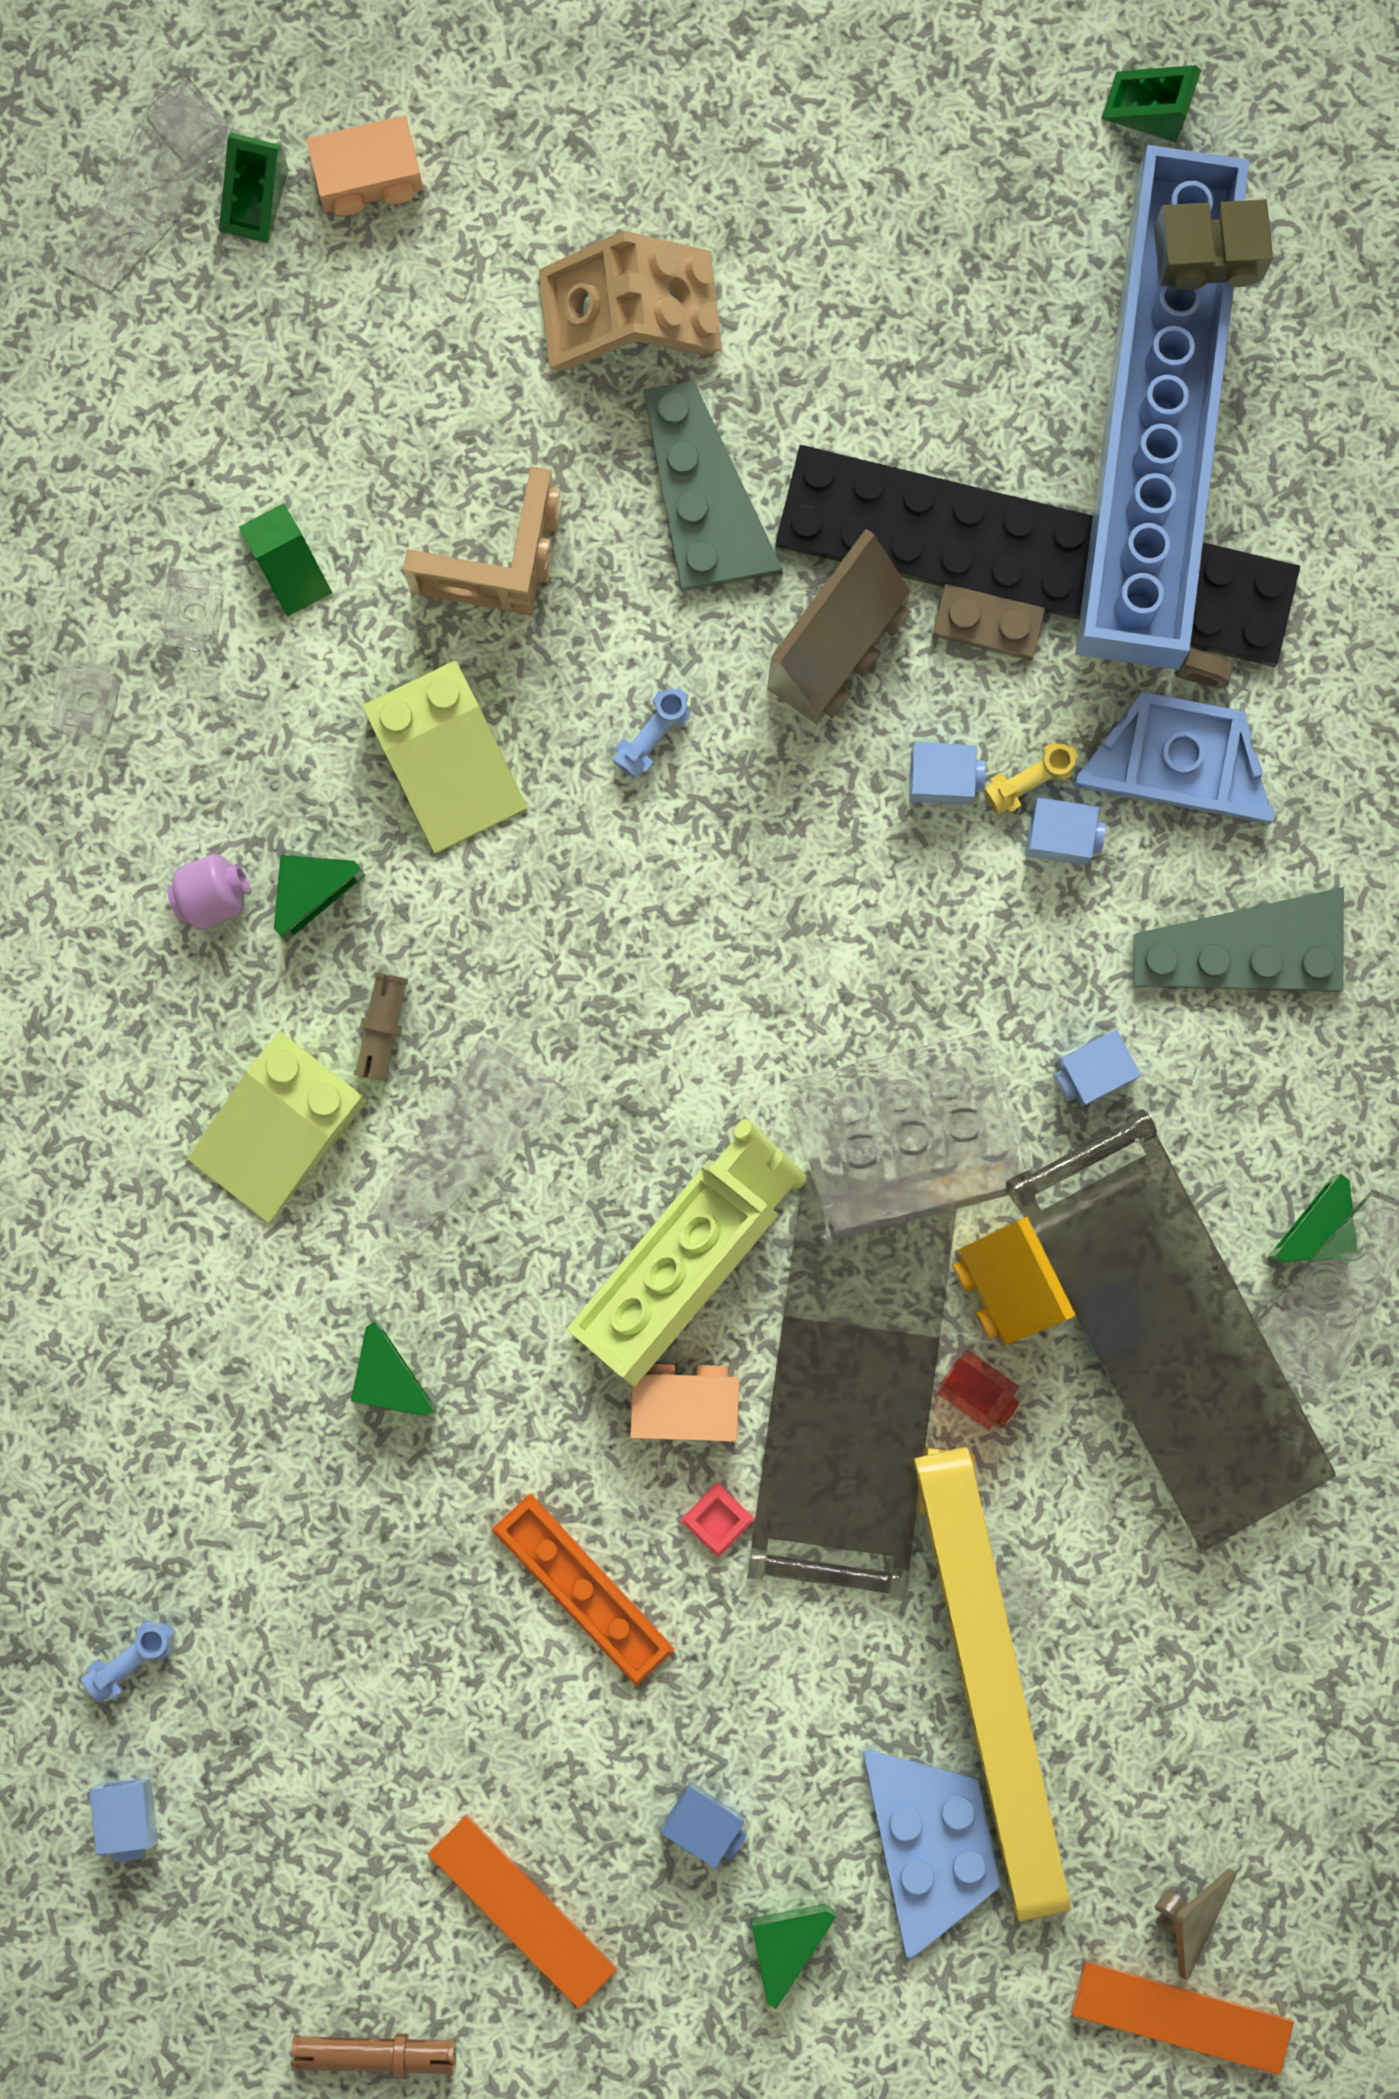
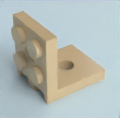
(629, 299)
(494, 585)

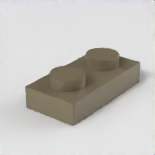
(988, 622)

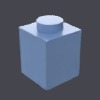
(704, 1826)

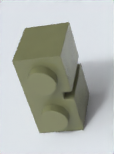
(1204, 250)

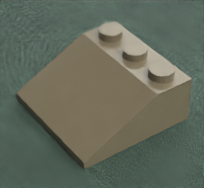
(840, 631)

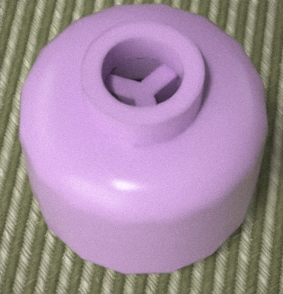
(208, 891)

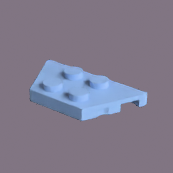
(1181, 758)
(932, 1844)

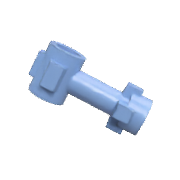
(670, 711)
(151, 1642)

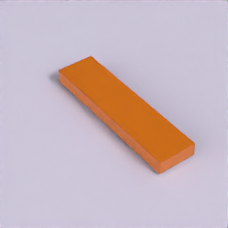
(583, 1589)
(522, 1911)
(1182, 2017)

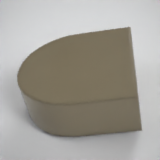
(1205, 669)

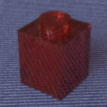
(978, 1391)

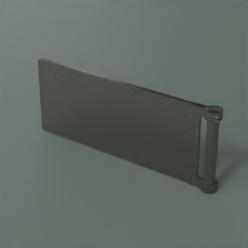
(1175, 1336)
(852, 1397)

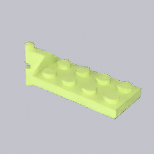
(687, 1254)

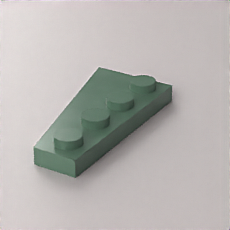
(706, 505)
(1263, 947)

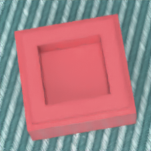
(717, 1519)

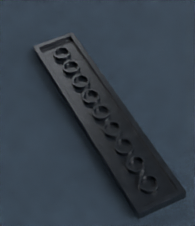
(1013, 548)

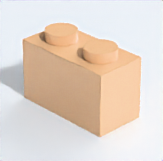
(365, 166)
(686, 1405)

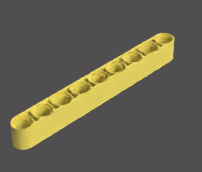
(992, 1684)

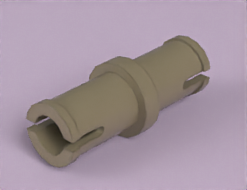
(381, 1026)

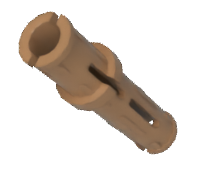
(374, 2054)

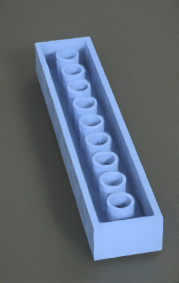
(1158, 430)

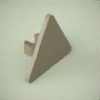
(1193, 1920)

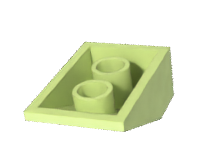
(445, 756)
(276, 1127)

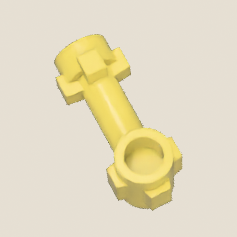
(1055, 765)

